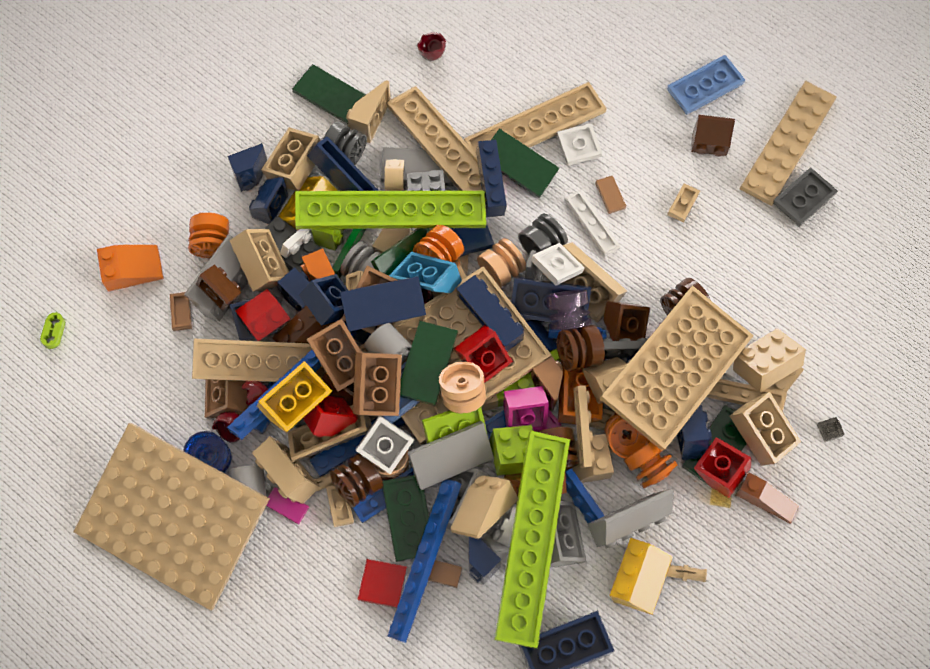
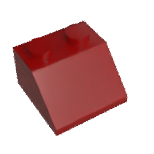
(262, 315)
(485, 351)
(330, 417)
(723, 467)

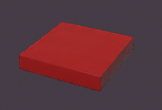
(382, 583)

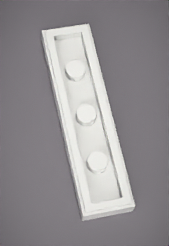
(592, 223)

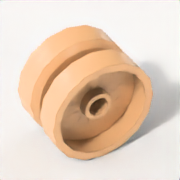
(462, 387)

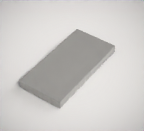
(414, 161)
(450, 455)

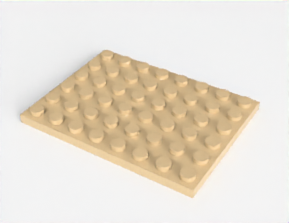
(451, 312)
(171, 516)

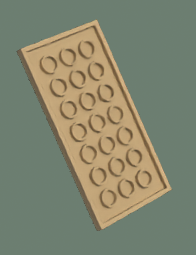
(676, 368)

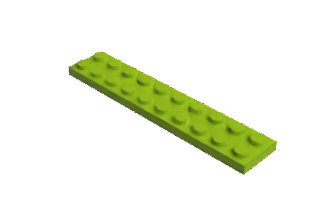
(389, 209)
(532, 540)

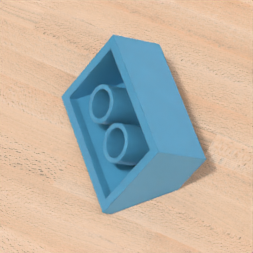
(433, 273)

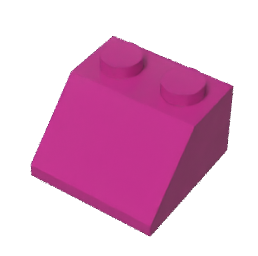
(526, 407)

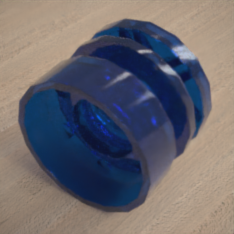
(208, 442)

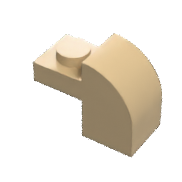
(394, 175)

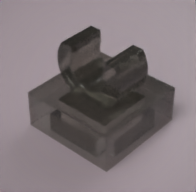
(830, 429)

